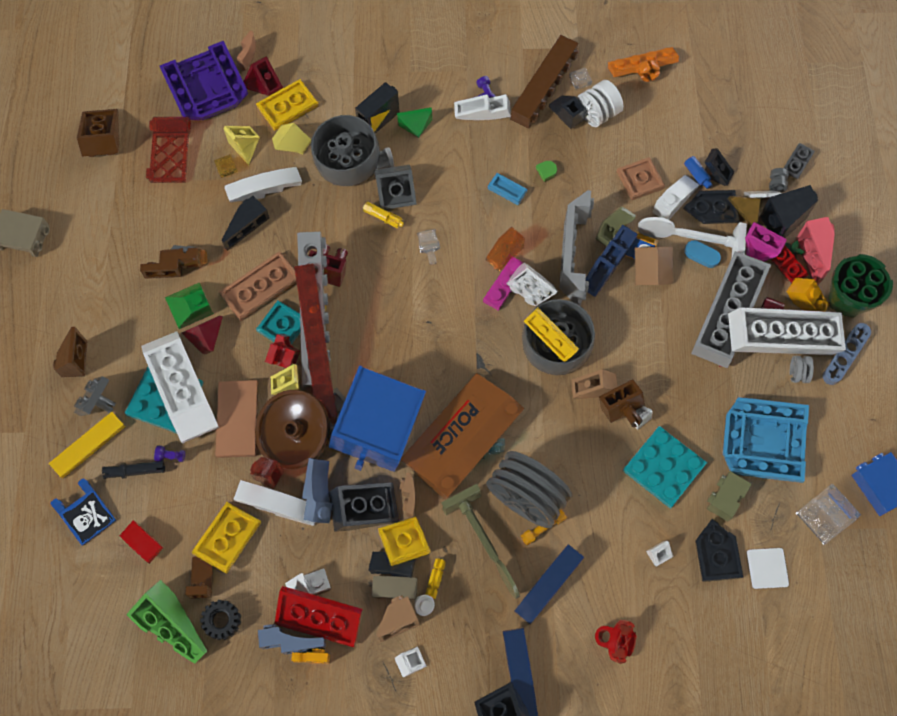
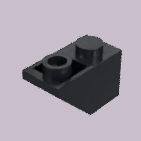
(569, 110)

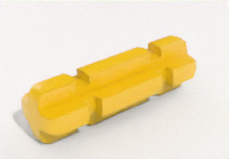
(435, 578)

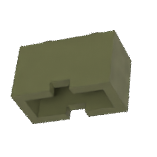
(730, 490)

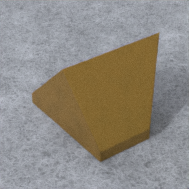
(746, 207)

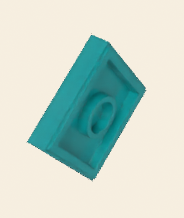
(280, 320)

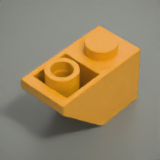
(807, 295)

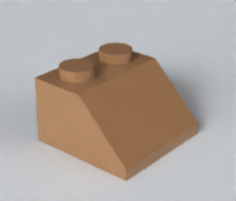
(397, 619)

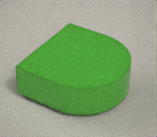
(547, 170)

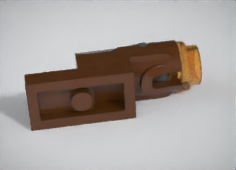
(173, 260)

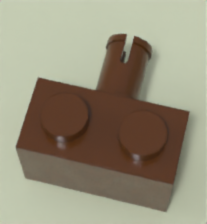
(623, 402)

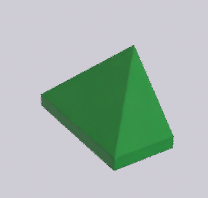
(415, 120)

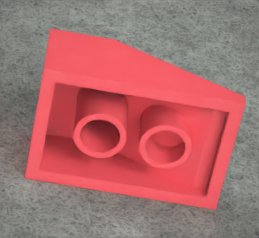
(817, 243)

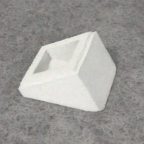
(410, 662)

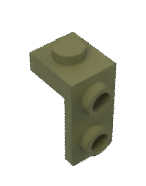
(612, 224)

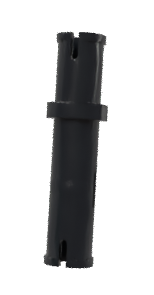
(124, 470)

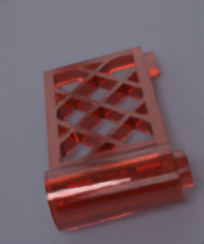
(173, 128)

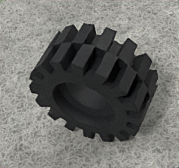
(208, 616)

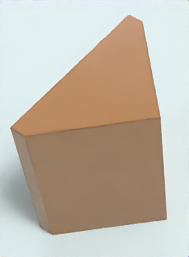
(653, 266)

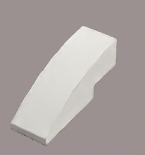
(483, 108)

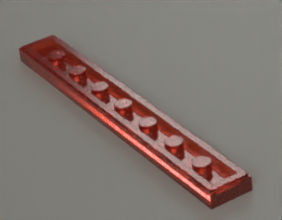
(315, 337)

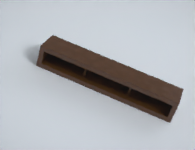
(544, 81)

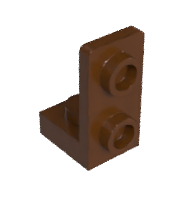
(200, 580)

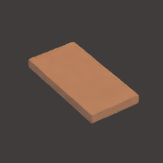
(259, 286)
(236, 419)

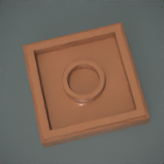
(640, 178)

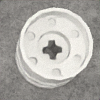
(601, 103)

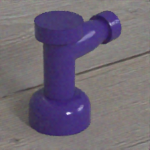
(483, 83)
(160, 453)

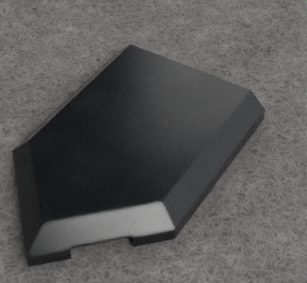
(713, 207)
(718, 554)

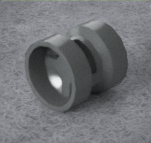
(778, 180)

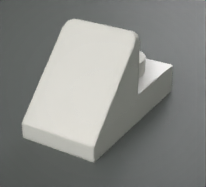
(311, 583)

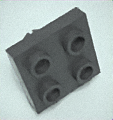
(93, 397)

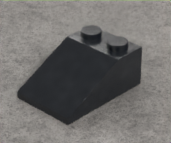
(363, 506)

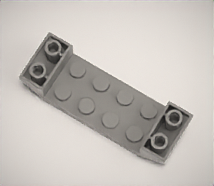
(573, 283)

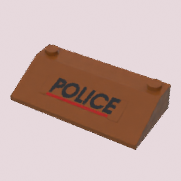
(461, 435)

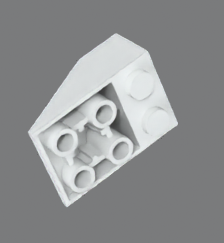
(531, 285)

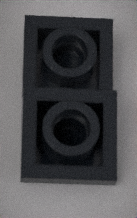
(381, 565)

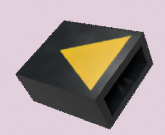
(379, 107)

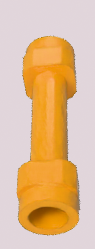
(530, 536)

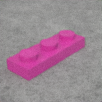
(500, 290)

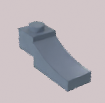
(316, 492)
(273, 637)

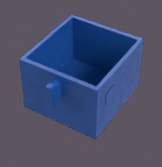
(376, 419)

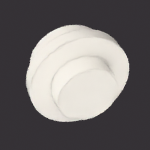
(424, 605)

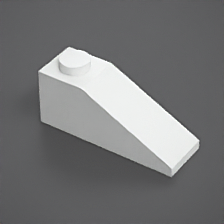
(675, 197)

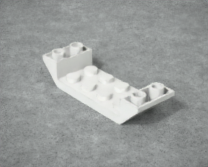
(179, 387)

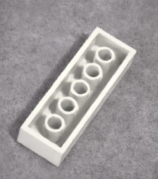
(786, 331)

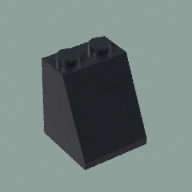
(788, 210)

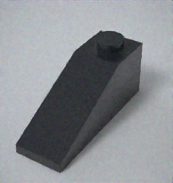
(245, 220)

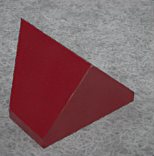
(262, 78)
(204, 335)

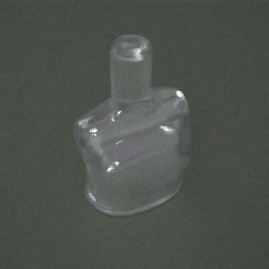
(429, 244)

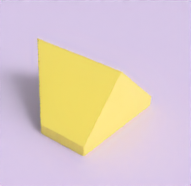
(291, 138)
(243, 140)
(286, 380)

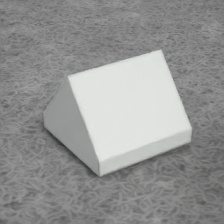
(646, 415)
(660, 553)

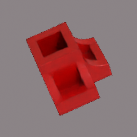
(282, 352)

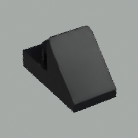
(718, 167)

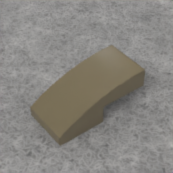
(394, 586)

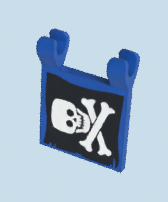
(85, 516)

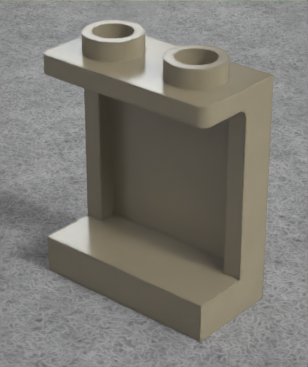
(22, 231)

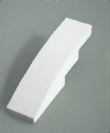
(263, 184)
(272, 501)

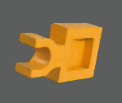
(317, 656)

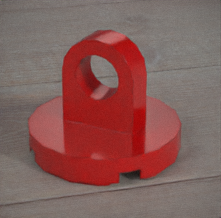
(621, 640)

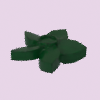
(794, 248)

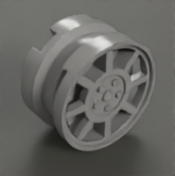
(801, 369)

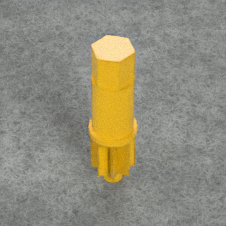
(387, 217)

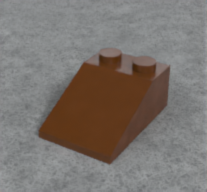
(99, 133)

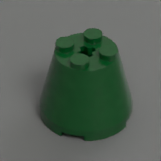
(859, 285)

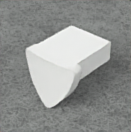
(386, 159)

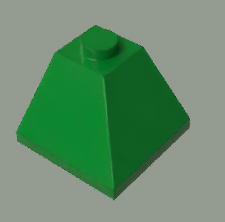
(189, 305)

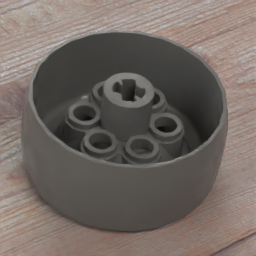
(338, 138)
(574, 324)

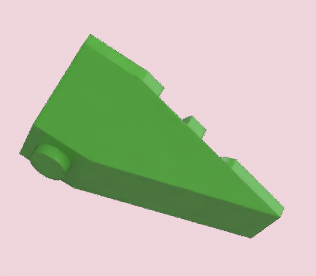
(165, 617)

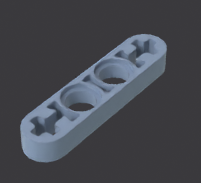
(847, 354)

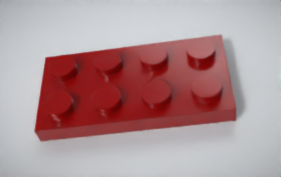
(318, 616)

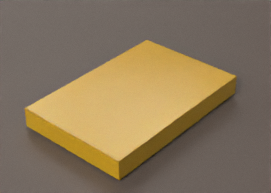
(287, 104)
(226, 537)

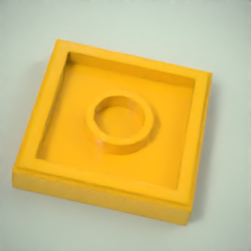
(403, 541)

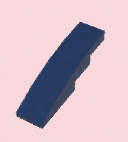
(610, 259)
(549, 584)
(519, 667)

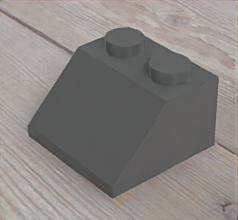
(395, 187)

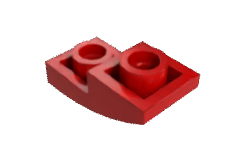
(789, 265)
(141, 542)

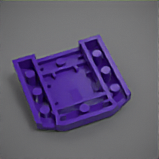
(205, 83)

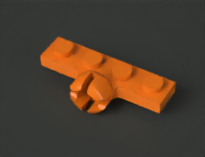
(644, 64)

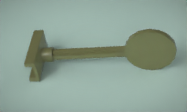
(463, 501)

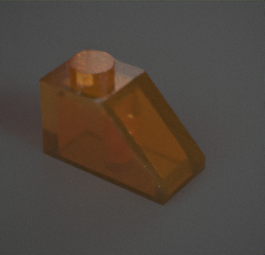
(506, 246)

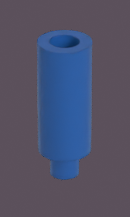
(698, 172)

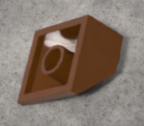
(71, 355)

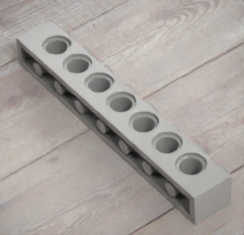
(306, 242)

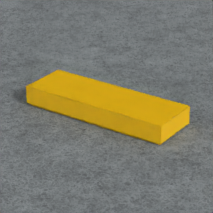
(551, 335)

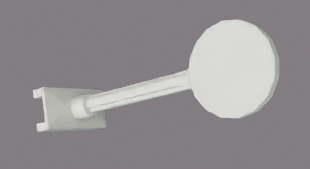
(660, 228)

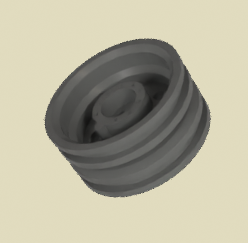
(529, 489)

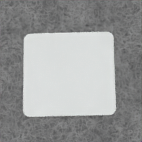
(767, 568)

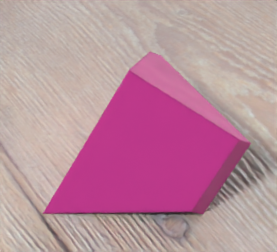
(763, 243)

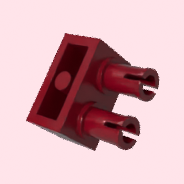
(335, 265)

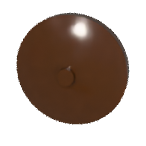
(292, 428)

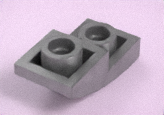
(798, 160)

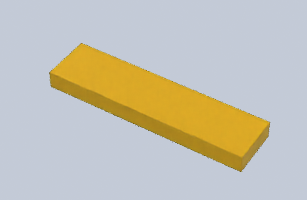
(86, 445)

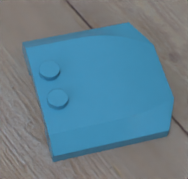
(766, 439)

